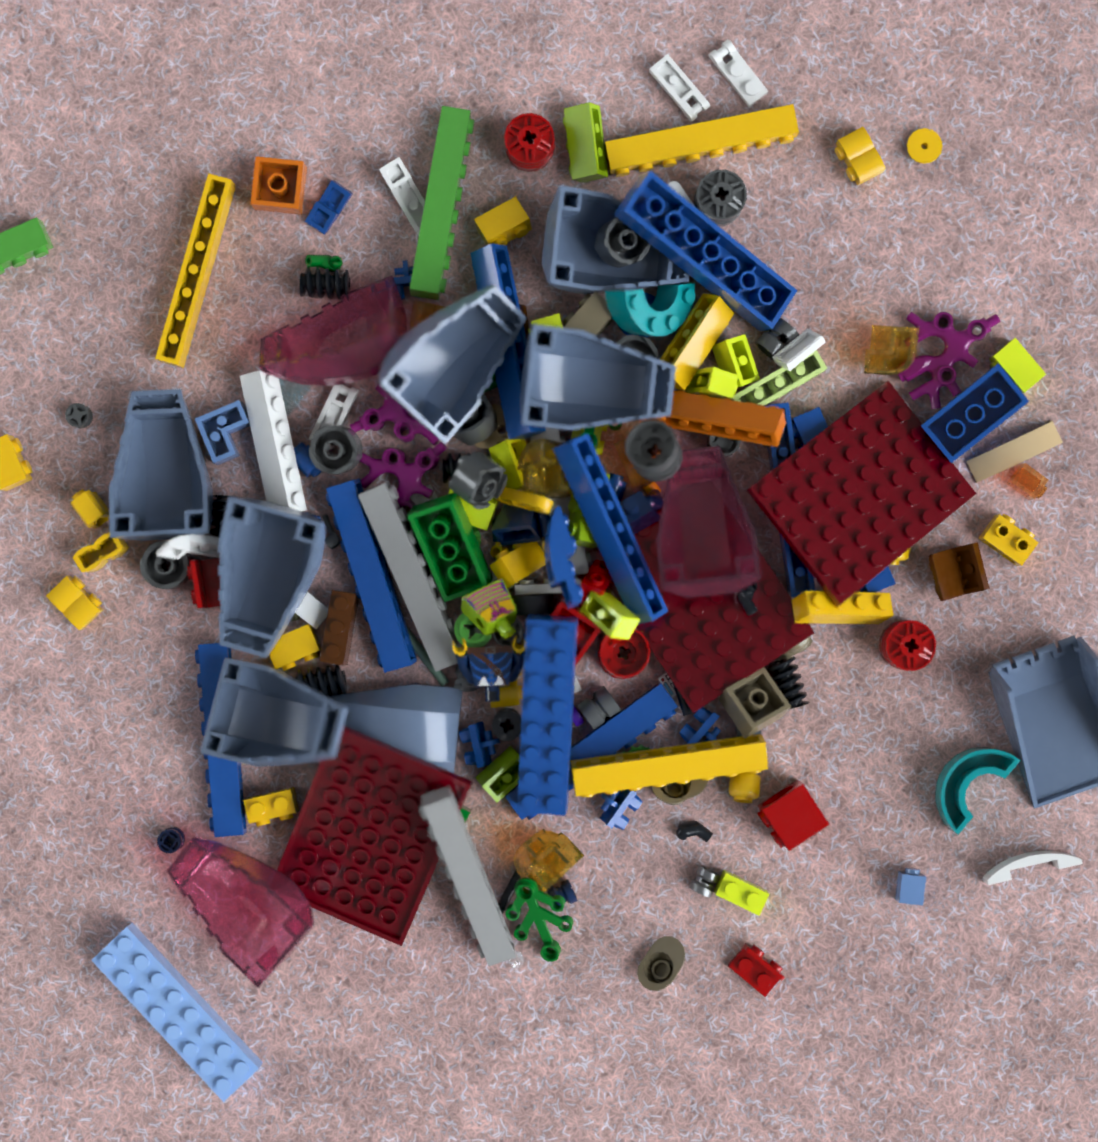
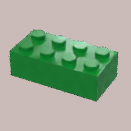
(450, 546)

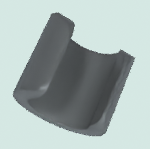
(333, 539)

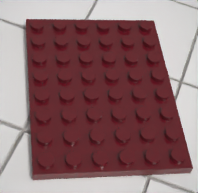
(861, 493)
(710, 639)
(362, 837)

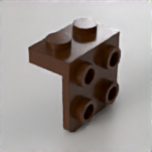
(958, 571)

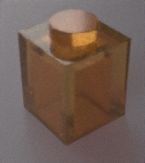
(1028, 482)

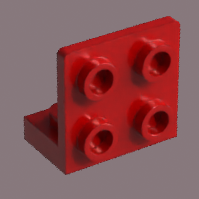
(205, 581)

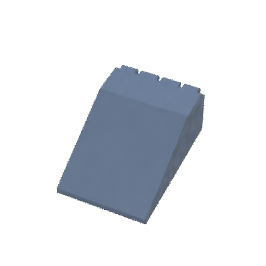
(1051, 717)

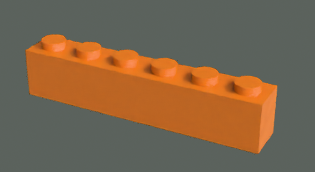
(725, 418)

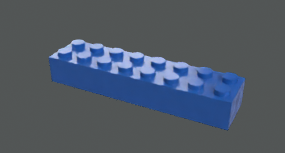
(705, 251)
(547, 714)

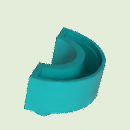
(660, 318)
(957, 776)

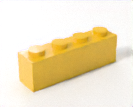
(697, 338)
(858, 609)

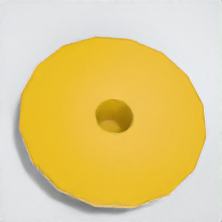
(930, 140)

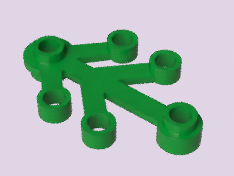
(538, 915)

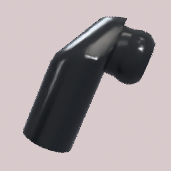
(745, 599)
(693, 828)

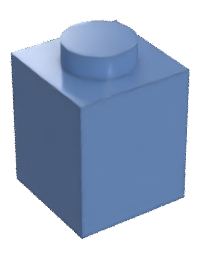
(910, 887)

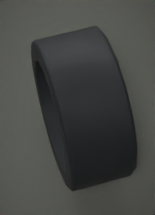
(534, 604)

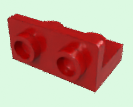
(596, 580)
(755, 969)

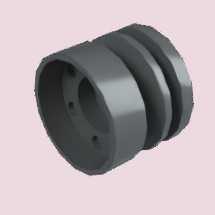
(728, 184)
(647, 440)

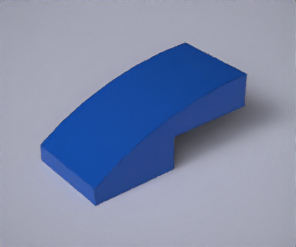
(328, 207)

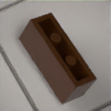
(339, 628)

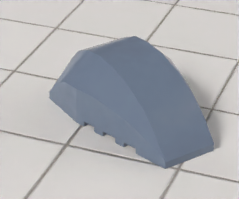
(570, 254)
(449, 360)
(589, 381)
(160, 472)
(264, 571)
(270, 718)
(410, 718)

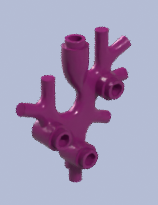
(955, 350)
(392, 412)
(408, 475)

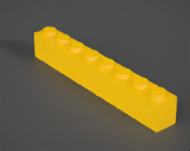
(701, 139)
(195, 270)
(669, 765)

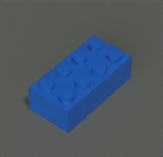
(974, 413)

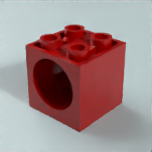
(586, 629)
(792, 815)

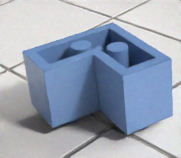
(217, 430)

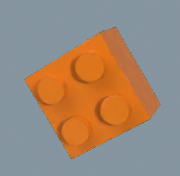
(278, 185)

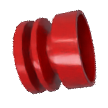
(525, 155)
(894, 650)
(636, 659)

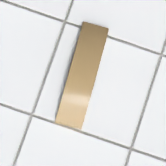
(1014, 452)

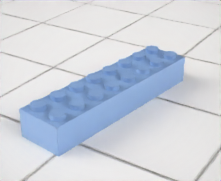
(177, 1012)

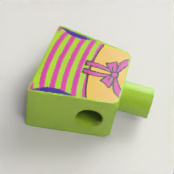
(491, 609)

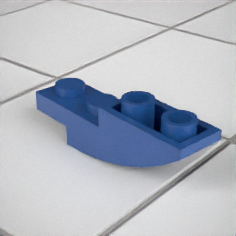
(558, 549)

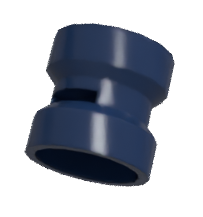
(176, 839)
(565, 891)

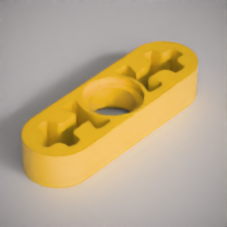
(525, 500)

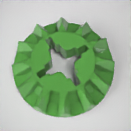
(460, 631)

